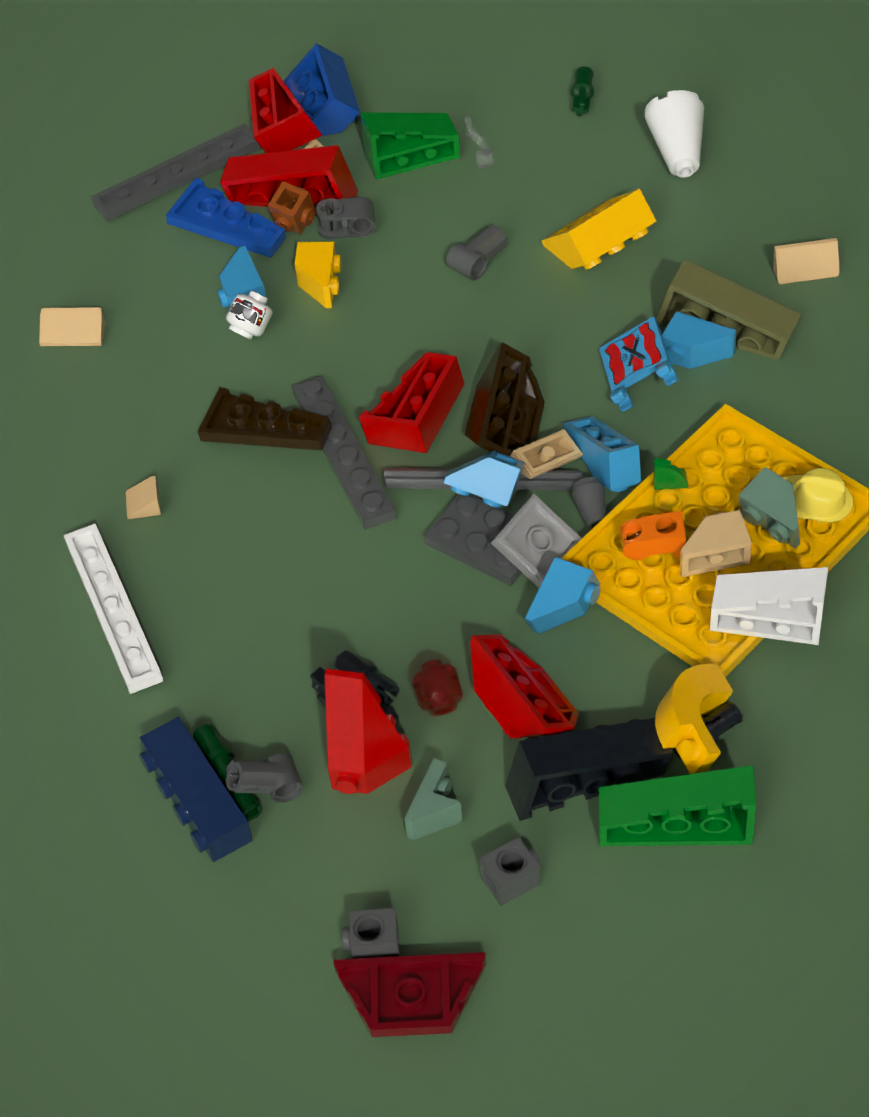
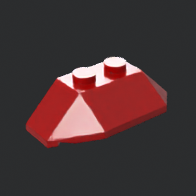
(518, 690)

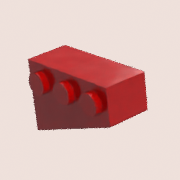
(417, 406)

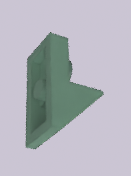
(431, 806)

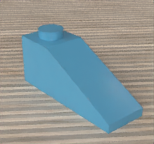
(606, 453)

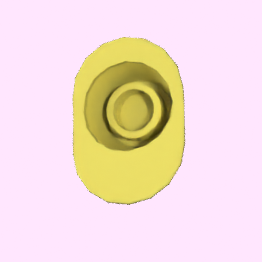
(821, 495)

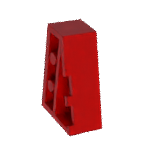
(277, 115)

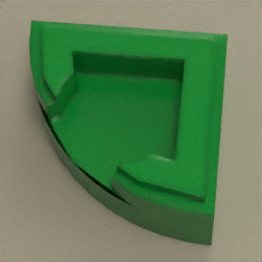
(668, 476)

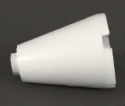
(677, 130)

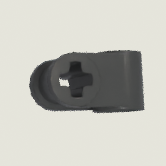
(349, 217)

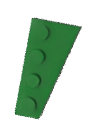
(680, 810)

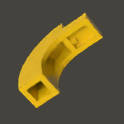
(678, 716)

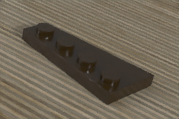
(252, 423)

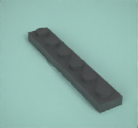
(174, 172)
(346, 455)

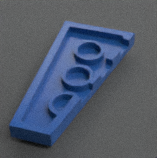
(218, 218)

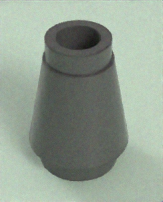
(590, 500)

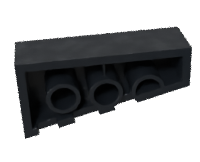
(581, 761)

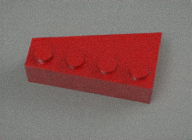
(317, 170)

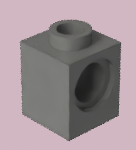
(505, 884)
(376, 921)

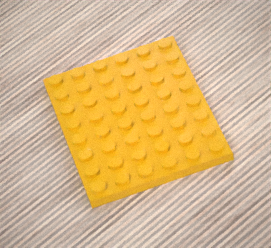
(719, 466)

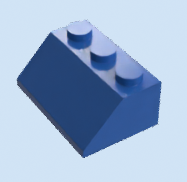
(324, 90)

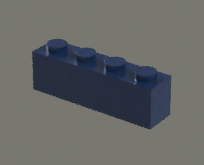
(195, 789)

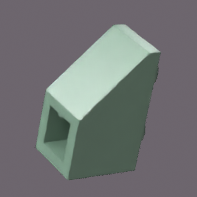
(771, 504)

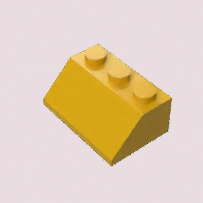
(601, 230)

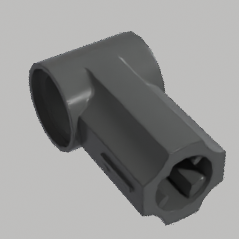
(473, 257)
(272, 776)

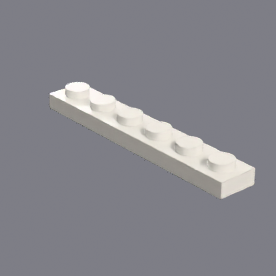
(113, 609)

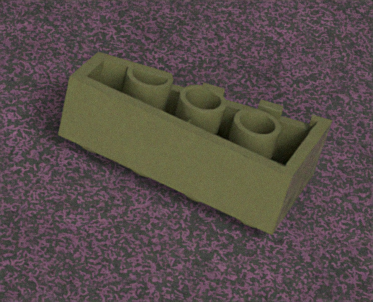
(758, 321)

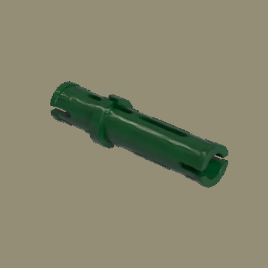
(219, 758)

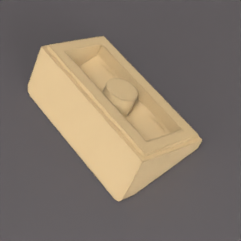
(806, 261)
(72, 326)
(547, 454)

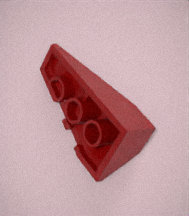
(360, 737)

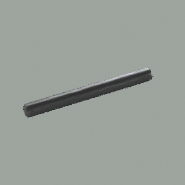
(435, 478)

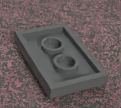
(467, 535)

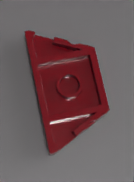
(411, 991)

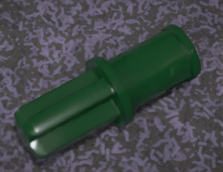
(582, 90)

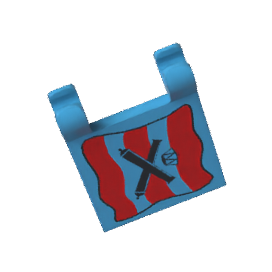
(634, 358)

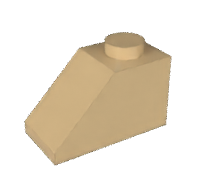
(716, 545)

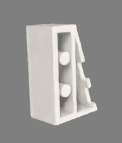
(771, 604)

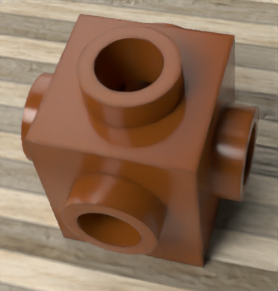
(292, 208)

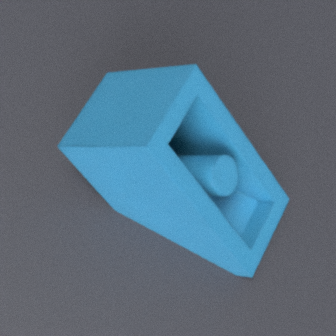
(238, 278)
(697, 341)
(562, 596)

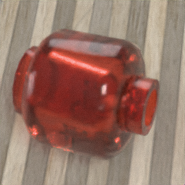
(437, 688)

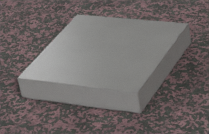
(535, 539)

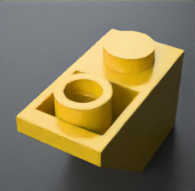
(317, 269)

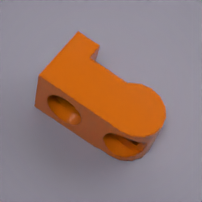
(653, 535)

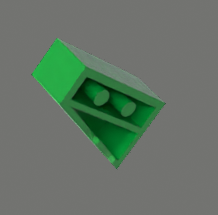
(407, 141)

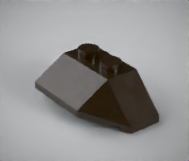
(506, 403)

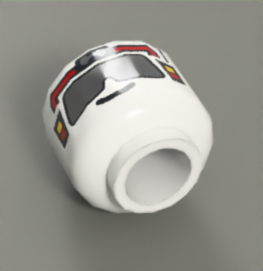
(249, 314)

